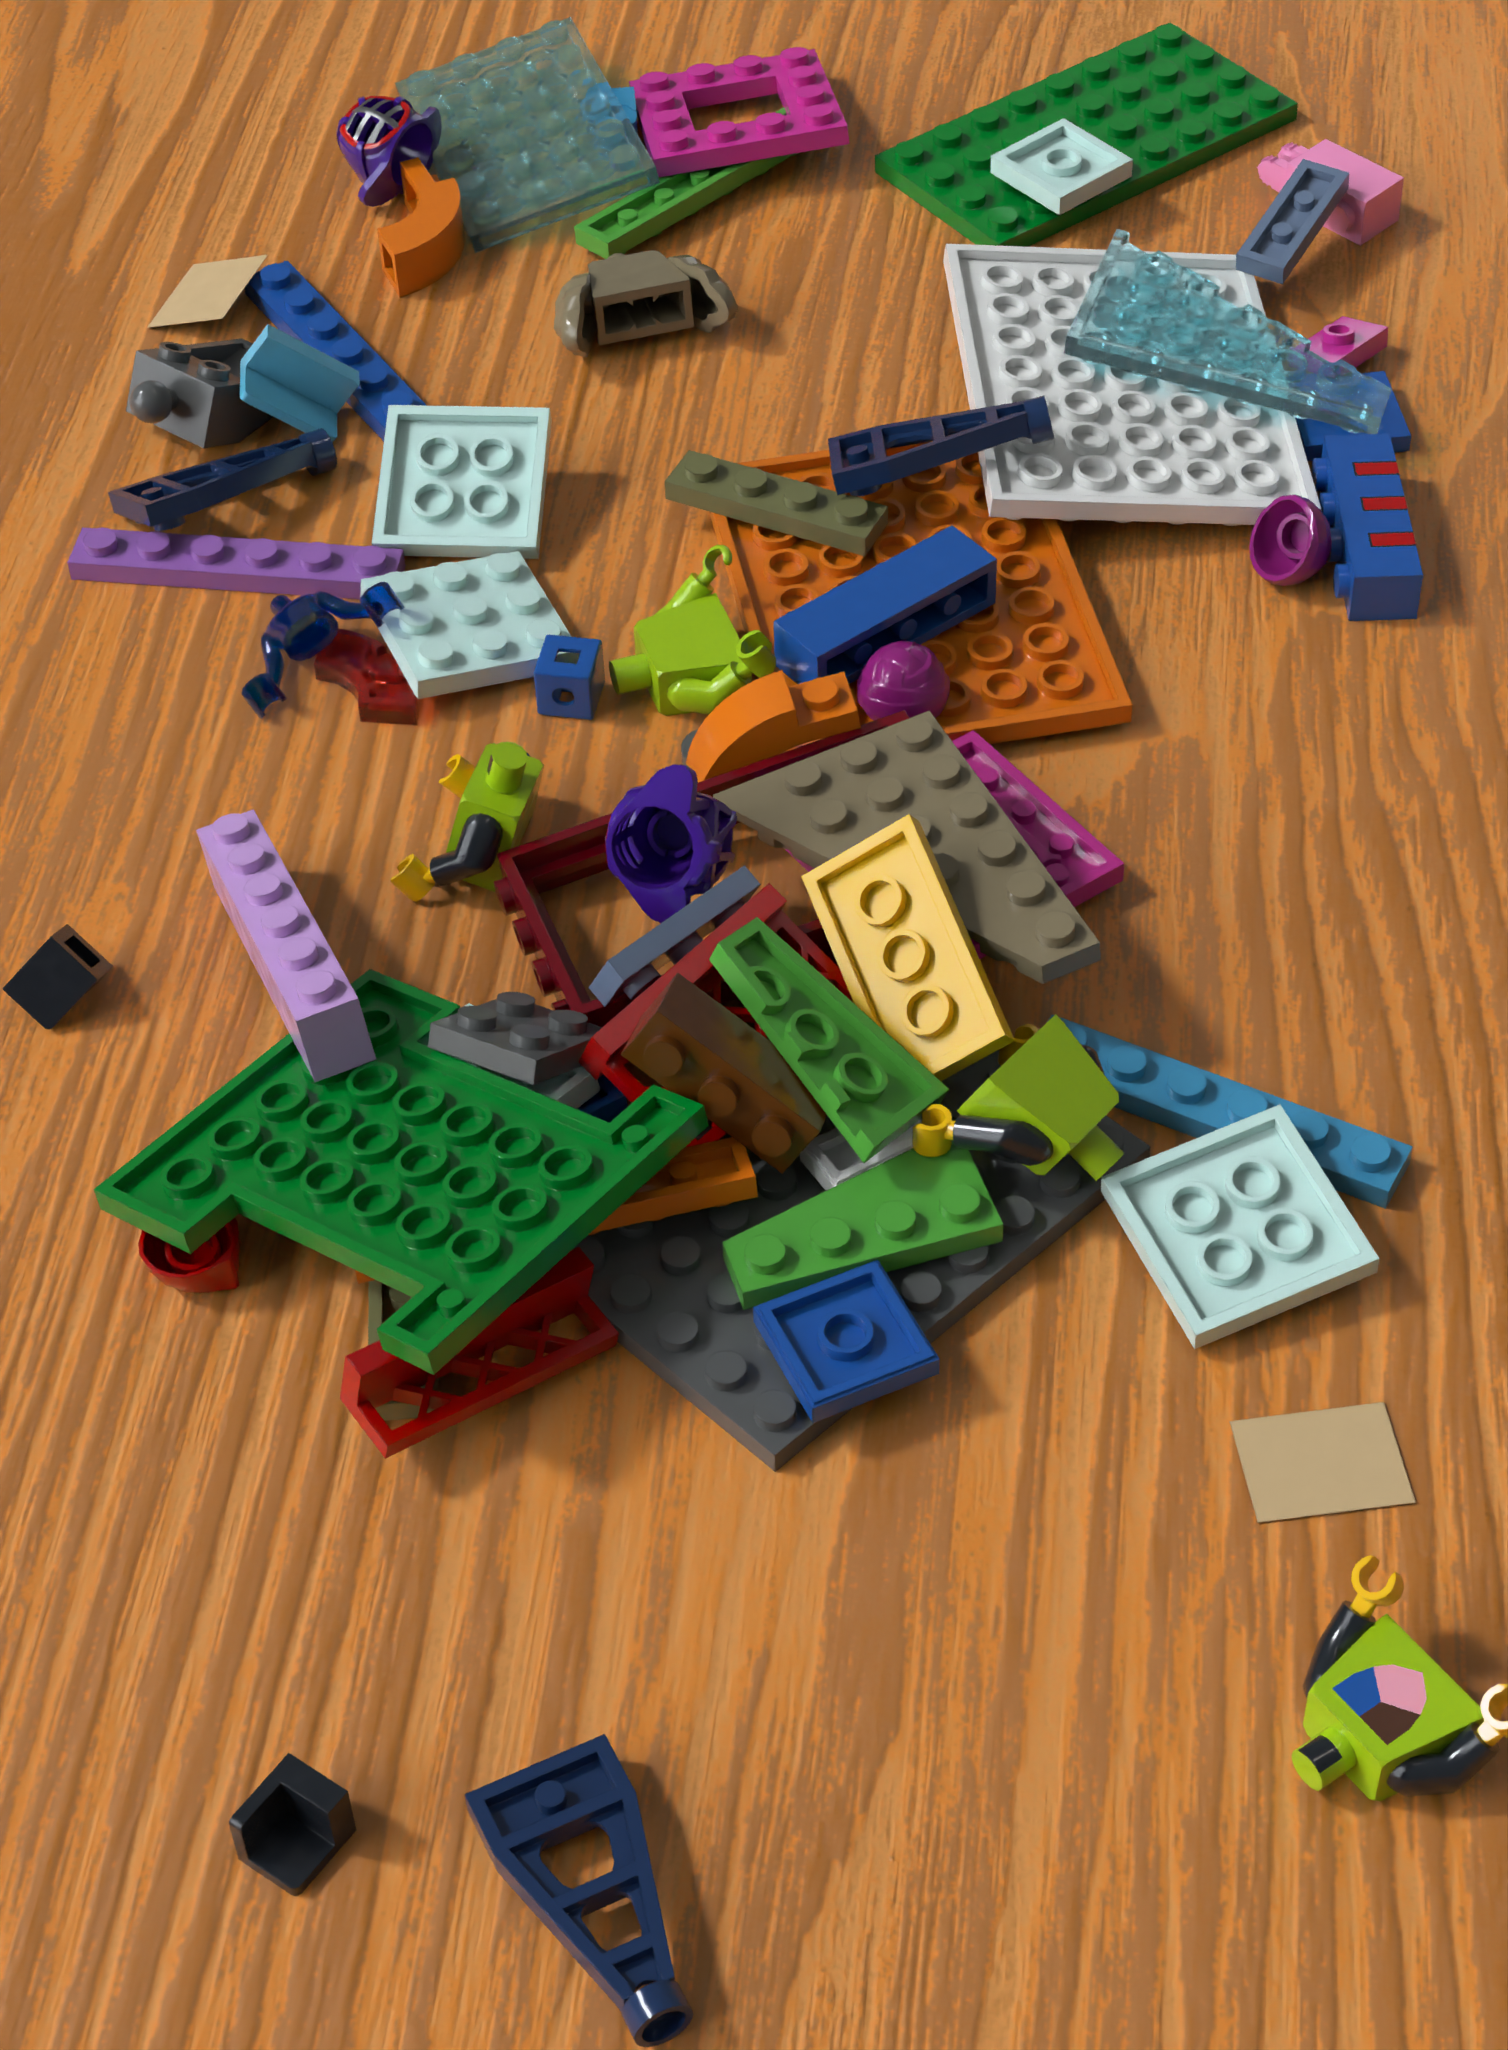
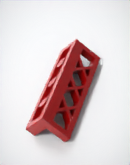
(378, 1377)

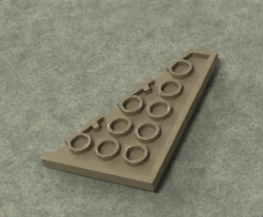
(917, 770)

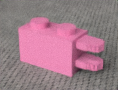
(1367, 205)

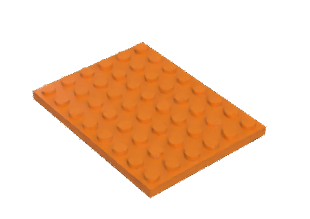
(1014, 668)

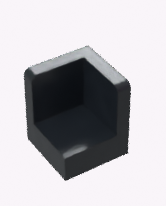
(57, 976)
(292, 1825)

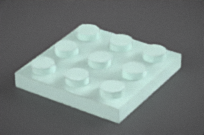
(463, 480)
(468, 623)
(1238, 1226)

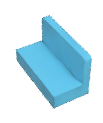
(295, 382)

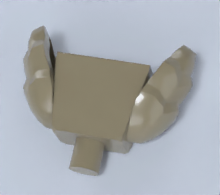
(640, 298)

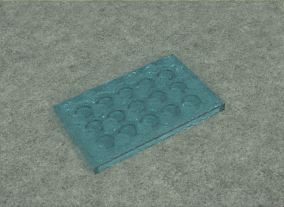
(530, 133)

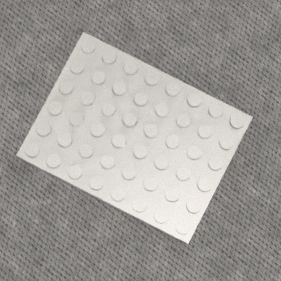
(1120, 440)

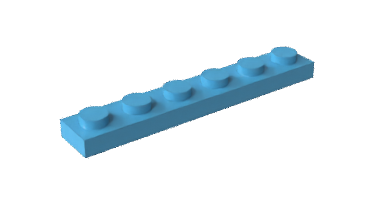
(1202, 1102)

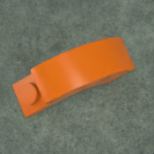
(430, 238)
(769, 719)

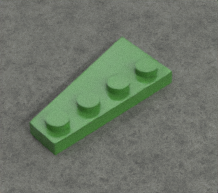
(837, 1051)
(891, 1214)

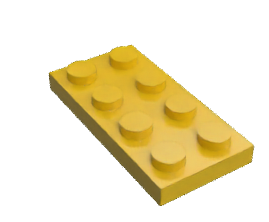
(908, 949)

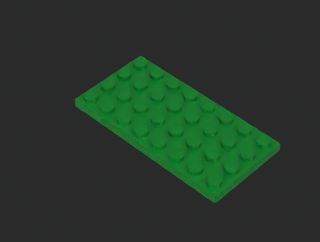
(1150, 97)

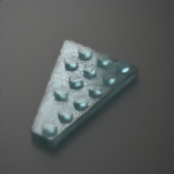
(1175, 327)

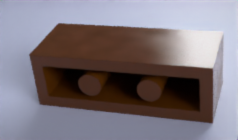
(729, 1068)

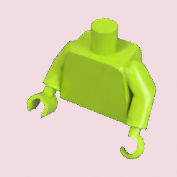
(691, 650)

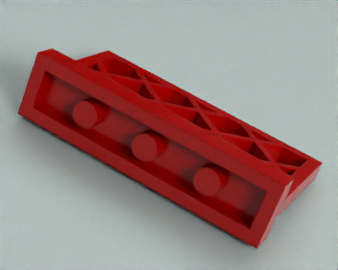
(605, 1046)

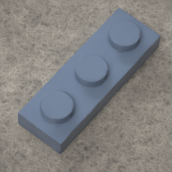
(1292, 221)
(637, 965)

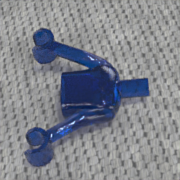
(305, 629)

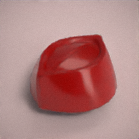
(205, 1270)

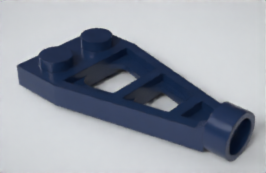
(861, 457)
(171, 496)
(554, 1804)

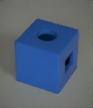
(582, 679)

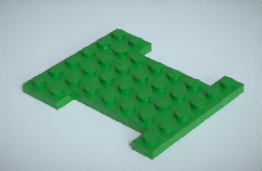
(403, 1170)

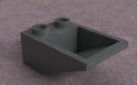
(194, 392)

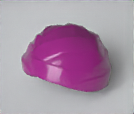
(1290, 541)
(903, 679)

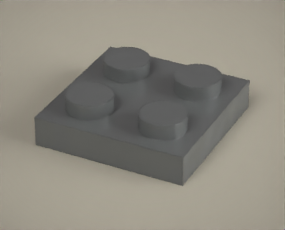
(515, 1037)

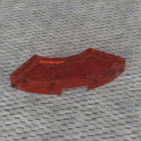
(371, 676)

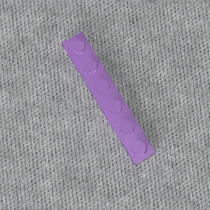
(228, 562)

